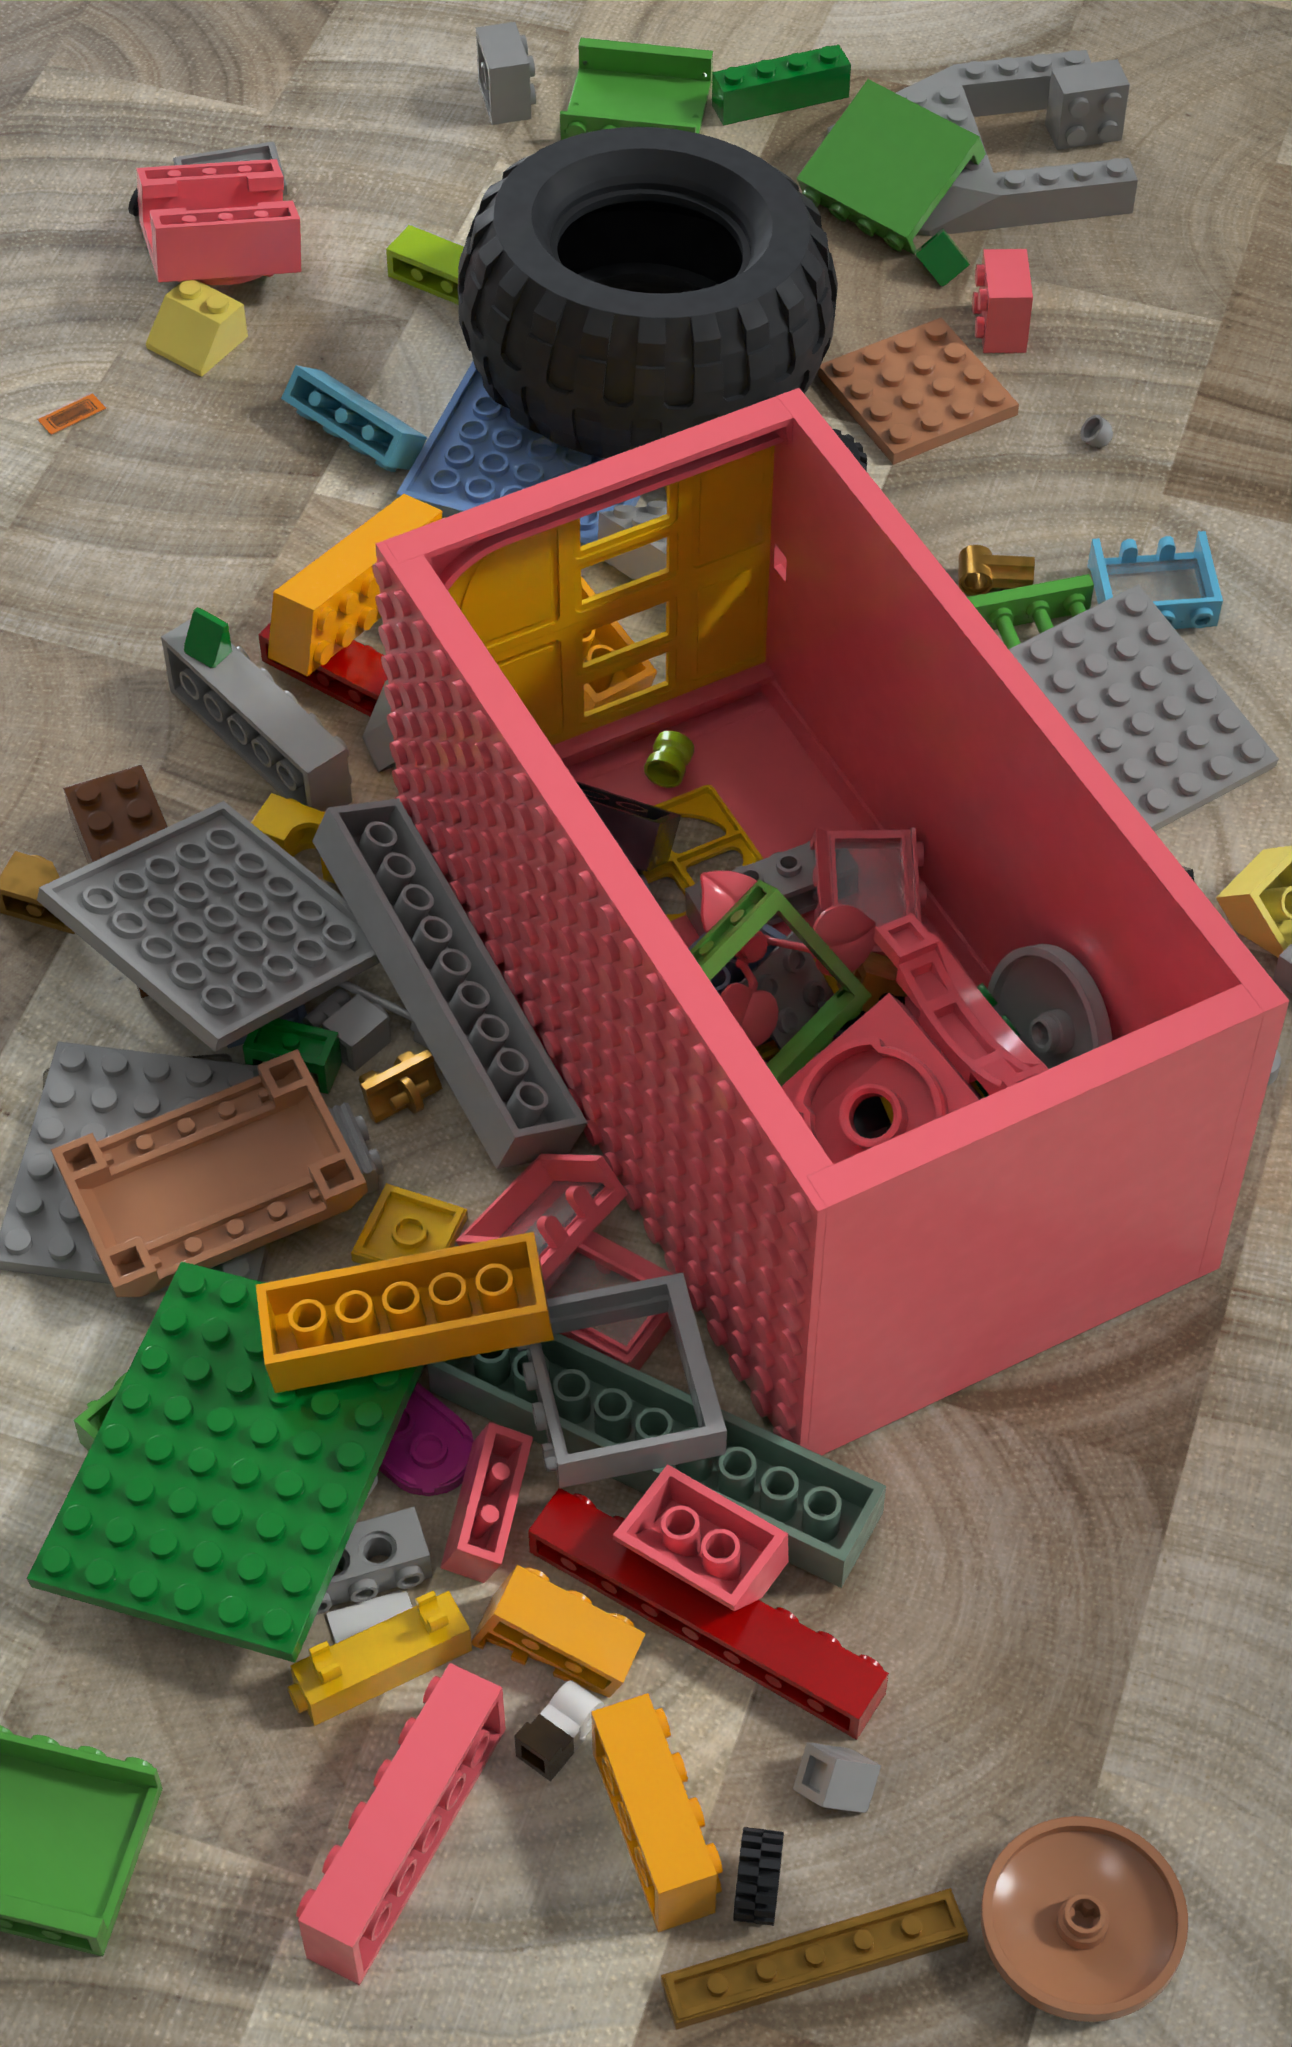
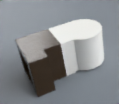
(557, 1730)

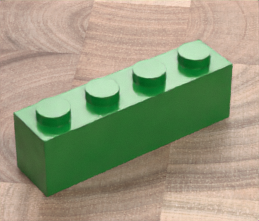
(781, 84)

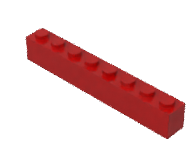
(754, 1640)

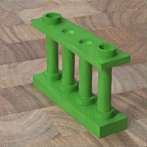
(1034, 604)

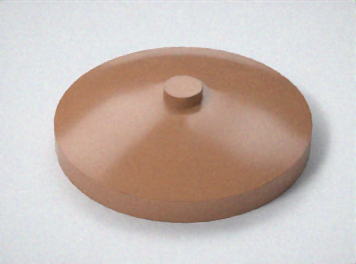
(1084, 1918)

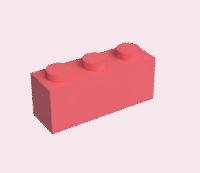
(486, 1502)

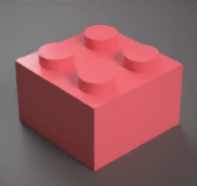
(1003, 300)

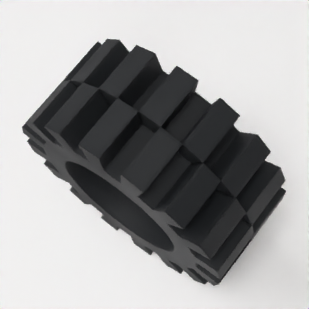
(758, 1876)

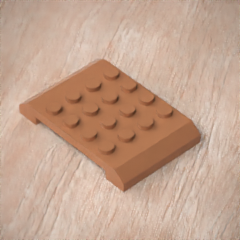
(211, 1178)

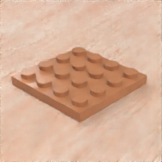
(917, 390)

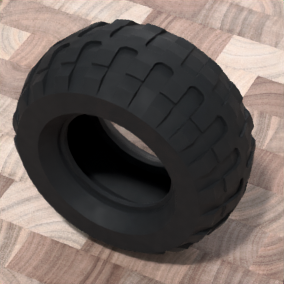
(643, 287)

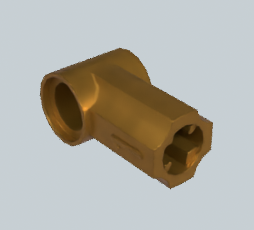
(982, 571)

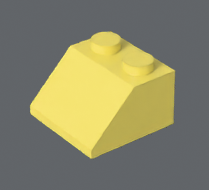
(197, 326)
(1261, 900)

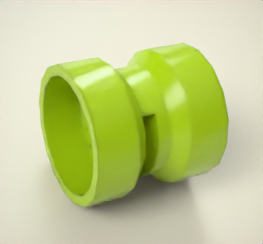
(669, 757)

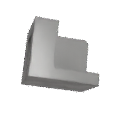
(836, 1777)

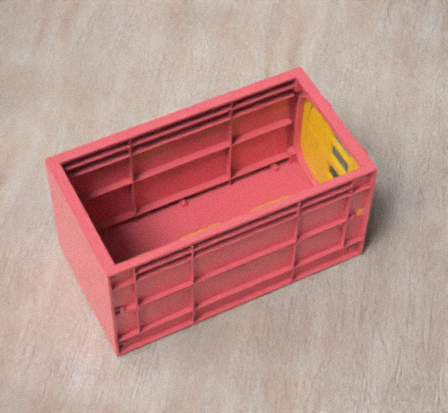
(832, 692)

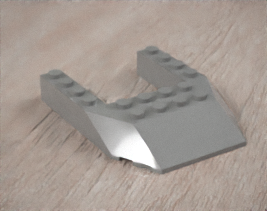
(1015, 197)

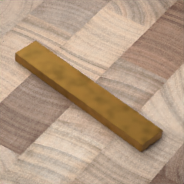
(813, 1958)

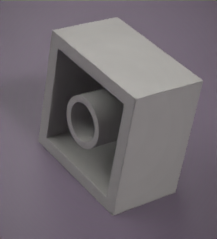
(505, 72)
(1087, 104)

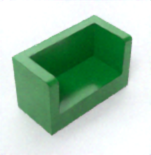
(316, 1046)

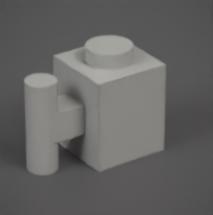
(360, 1025)

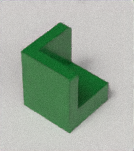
(942, 257)

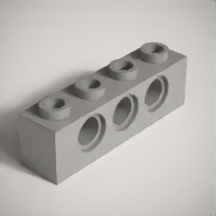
(391, 1535)

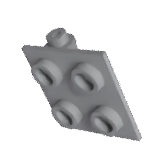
(796, 987)

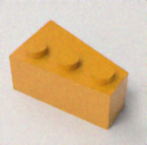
(559, 1630)

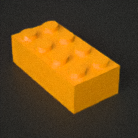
(655, 1812)

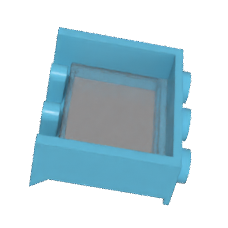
(1177, 583)

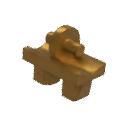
(400, 1086)

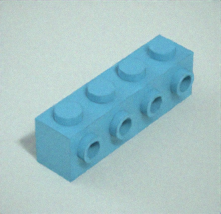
(353, 418)

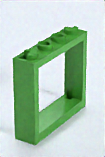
(739, 926)

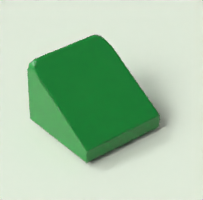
(207, 638)

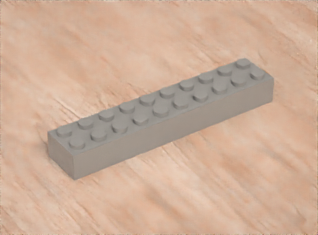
(449, 983)

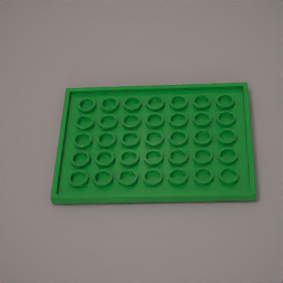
(212, 1490)

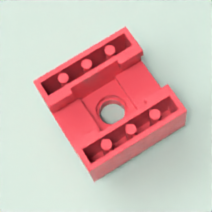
(218, 222)
(882, 1057)

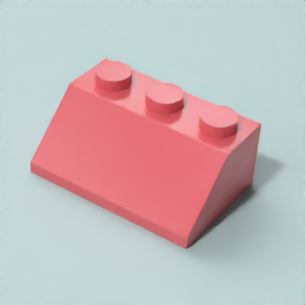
(705, 1540)

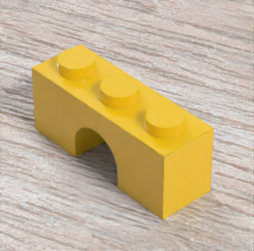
(290, 826)

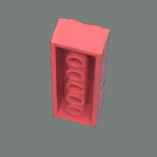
(401, 1823)

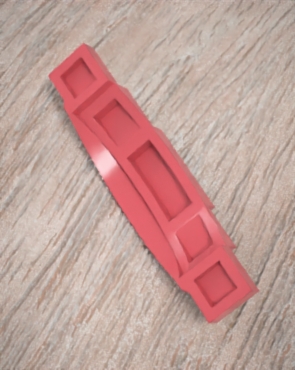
(954, 1008)

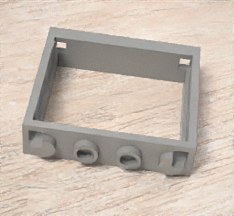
(612, 1306)

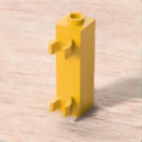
(379, 1657)

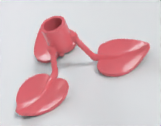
(841, 927)

